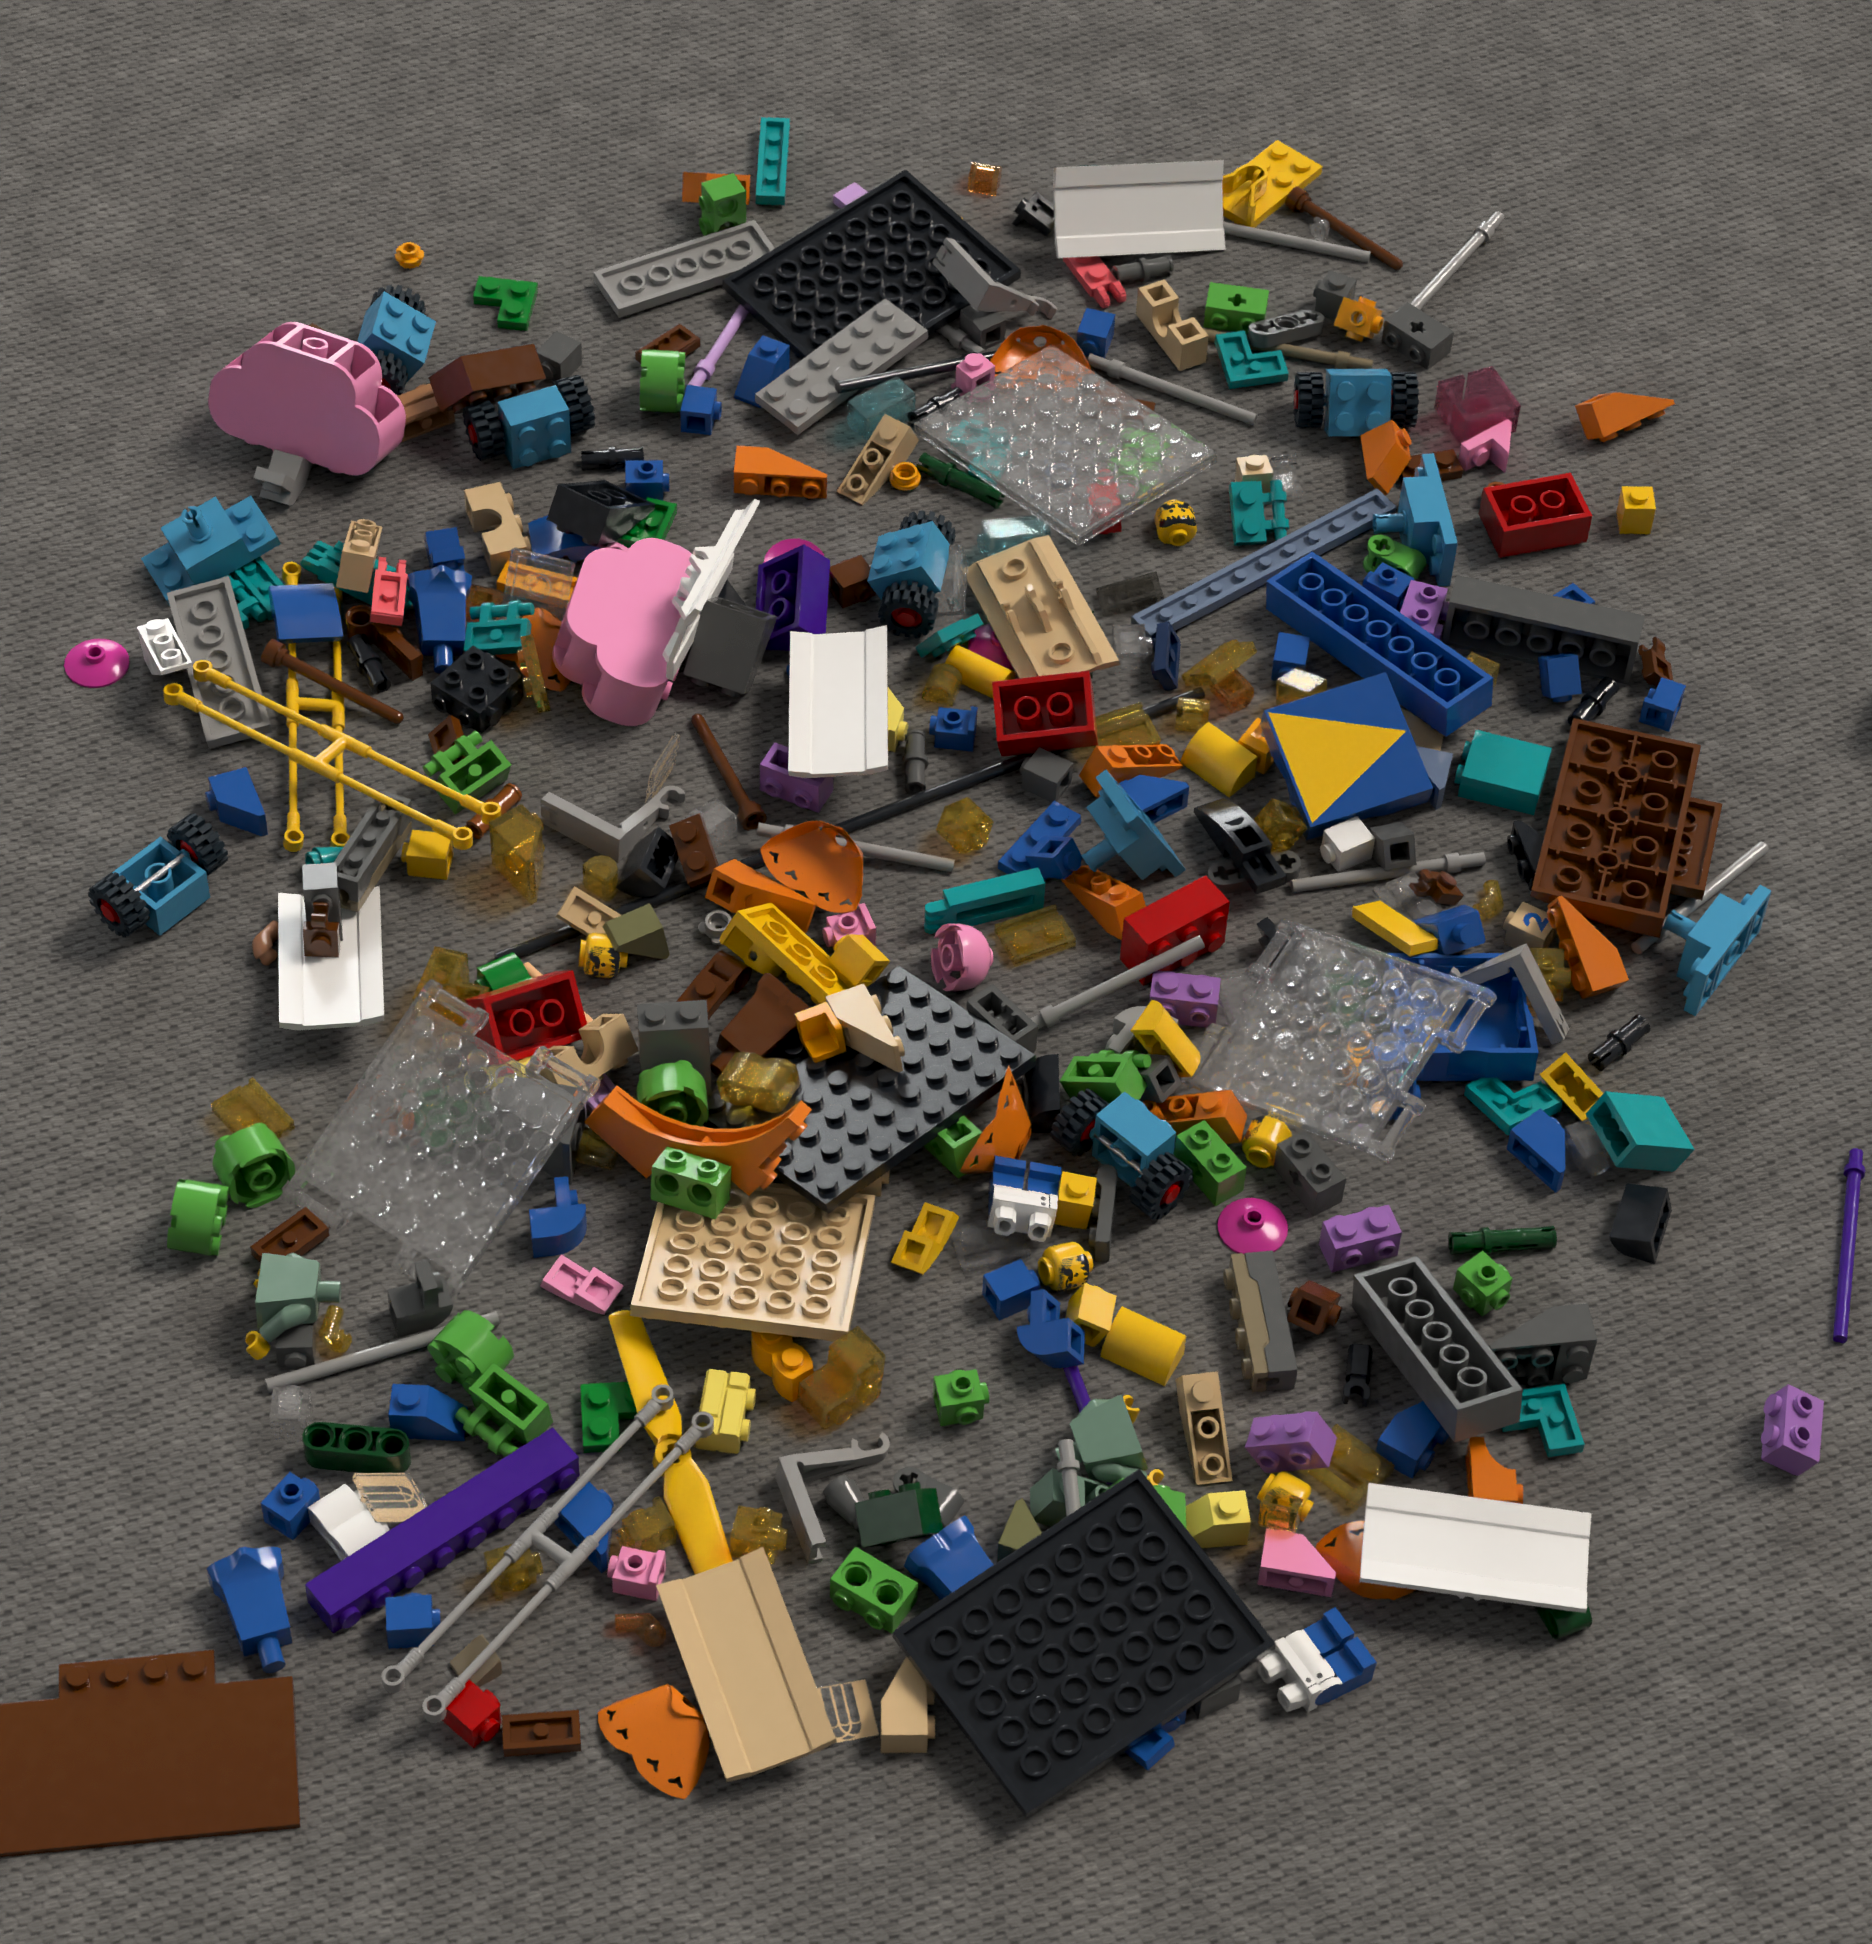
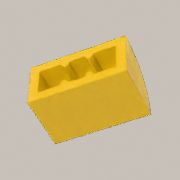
(1219, 760)
(1163, 1036)
(1572, 1085)
(1143, 1346)

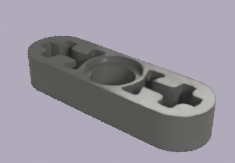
(1285, 328)
(1233, 884)

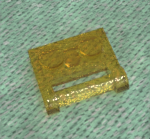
(1356, 1463)

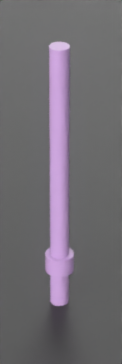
(706, 366)

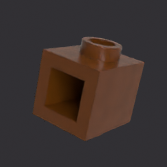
(849, 581)
(1314, 1307)

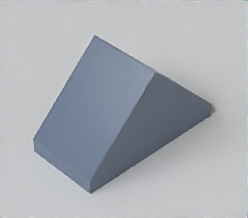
(1438, 768)

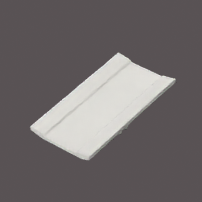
(1138, 208)
(705, 582)
(838, 703)
(330, 989)
(1475, 1547)

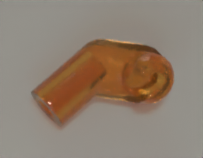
(643, 1625)

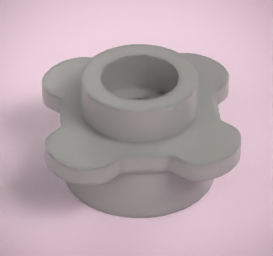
(714, 919)

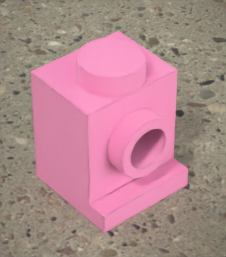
(972, 371)
(856, 922)
(637, 1572)

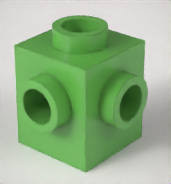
(1483, 1284)
(959, 1397)

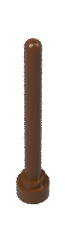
(1300, 201)
(276, 655)
(748, 812)

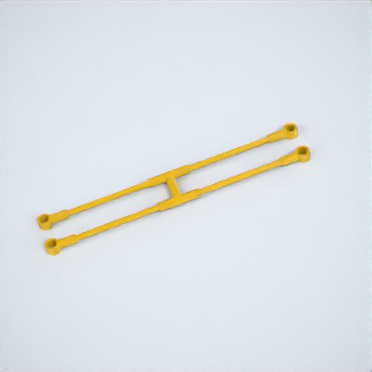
(291, 576)
(461, 836)

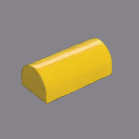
(977, 670)

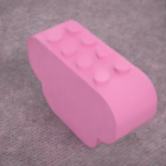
(310, 399)
(620, 628)

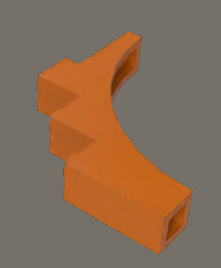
(643, 1135)

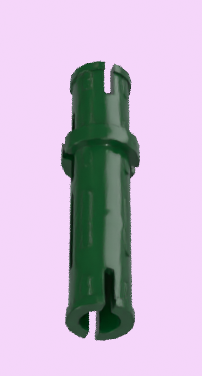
(949, 475)
(1502, 1240)

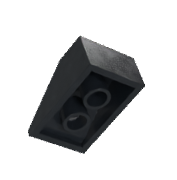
(597, 511)

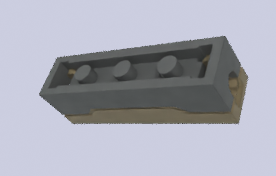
(370, 851)
(1261, 1321)

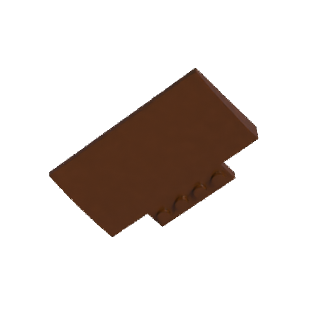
(1626, 828)
(147, 1756)

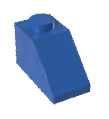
(763, 365)
(1157, 795)
(237, 801)
(1540, 1147)
(425, 1413)
(583, 1517)

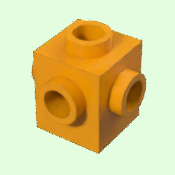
(1349, 316)

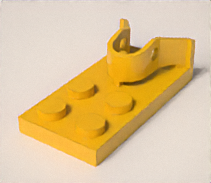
(1264, 183)
(782, 947)

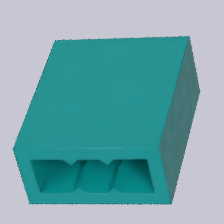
(1503, 771)
(1639, 1131)

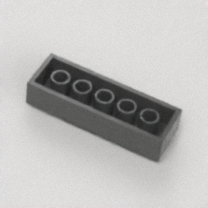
(1534, 624)
(1437, 1349)

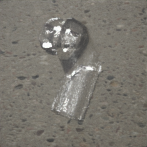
(1320, 229)

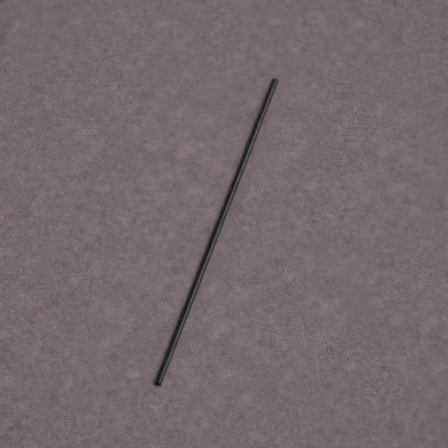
(850, 825)

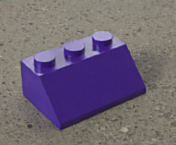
(796, 592)

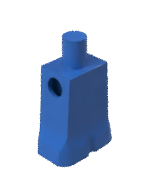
(440, 612)
(948, 1558)
(255, 1602)

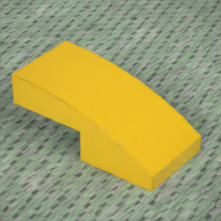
(924, 1244)

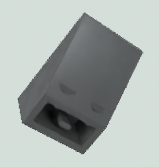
(1550, 1346)

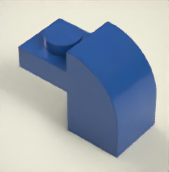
(444, 549)
(559, 1227)
(1049, 1338)

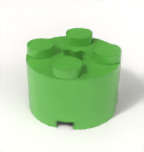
(662, 380)
(675, 1092)
(253, 1165)
(197, 1217)
(468, 1349)

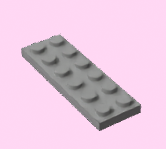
(681, 268)
(858, 350)
(213, 631)

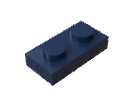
(1167, 656)

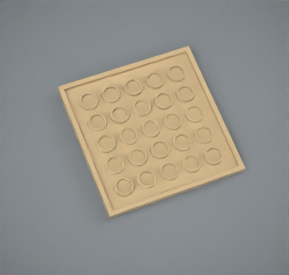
(758, 1267)

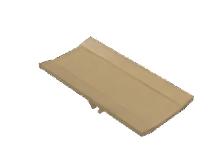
(1039, 611)
(746, 1666)

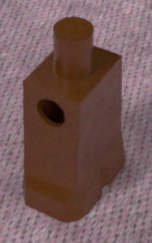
(761, 1024)

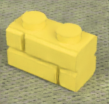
(727, 1400)

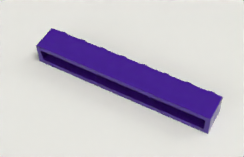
(442, 1530)

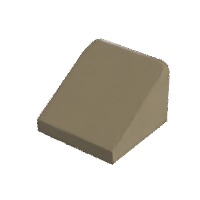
(488, 1671)

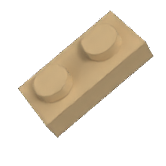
(585, 912)

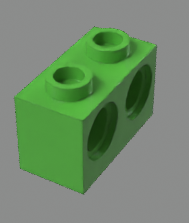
(722, 204)
(691, 1182)
(879, 1584)

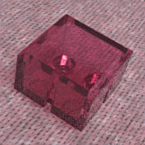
(1484, 404)

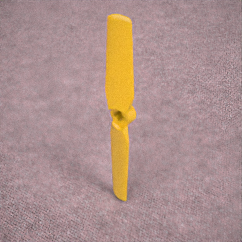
(684, 1485)

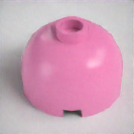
(961, 950)

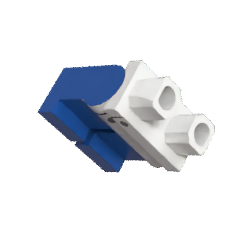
(1022, 1210)
(1318, 1663)

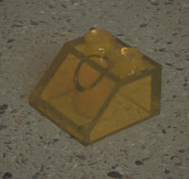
(519, 850)

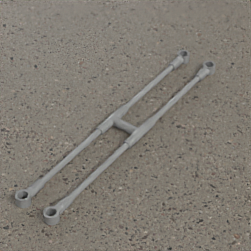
(534, 1536)

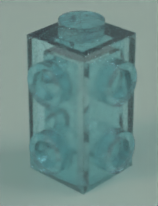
(887, 398)
(1009, 532)

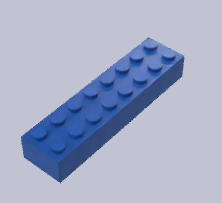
(1378, 639)

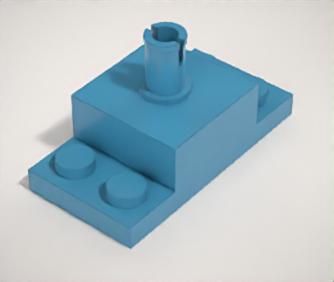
(1424, 520)
(209, 544)
(1128, 833)
(1716, 942)

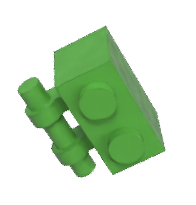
(475, 774)
(1107, 1074)
(508, 1405)

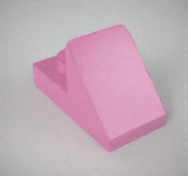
(1490, 444)

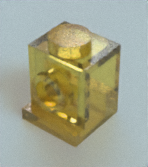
(648, 1528)
(517, 1575)

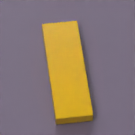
(1395, 928)

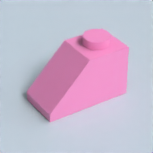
(1294, 1564)

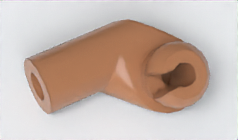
(263, 943)

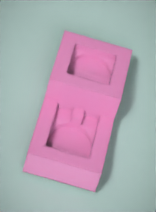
(586, 1289)

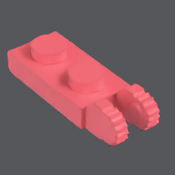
(1096, 279)
(389, 594)

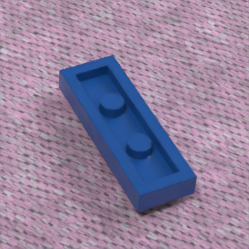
(1054, 821)

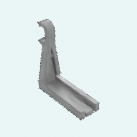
(980, 289)
(599, 834)
(1532, 982)
(805, 1467)

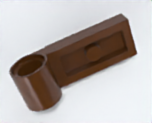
(387, 639)
(717, 981)

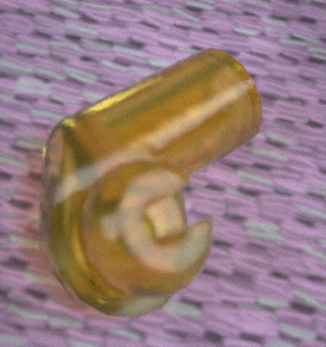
(1492, 902)
(330, 1332)

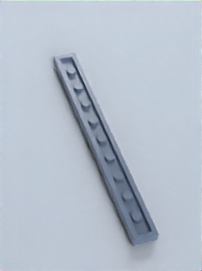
(1263, 564)

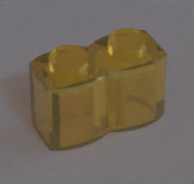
(758, 1082)

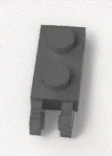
(1104, 1210)

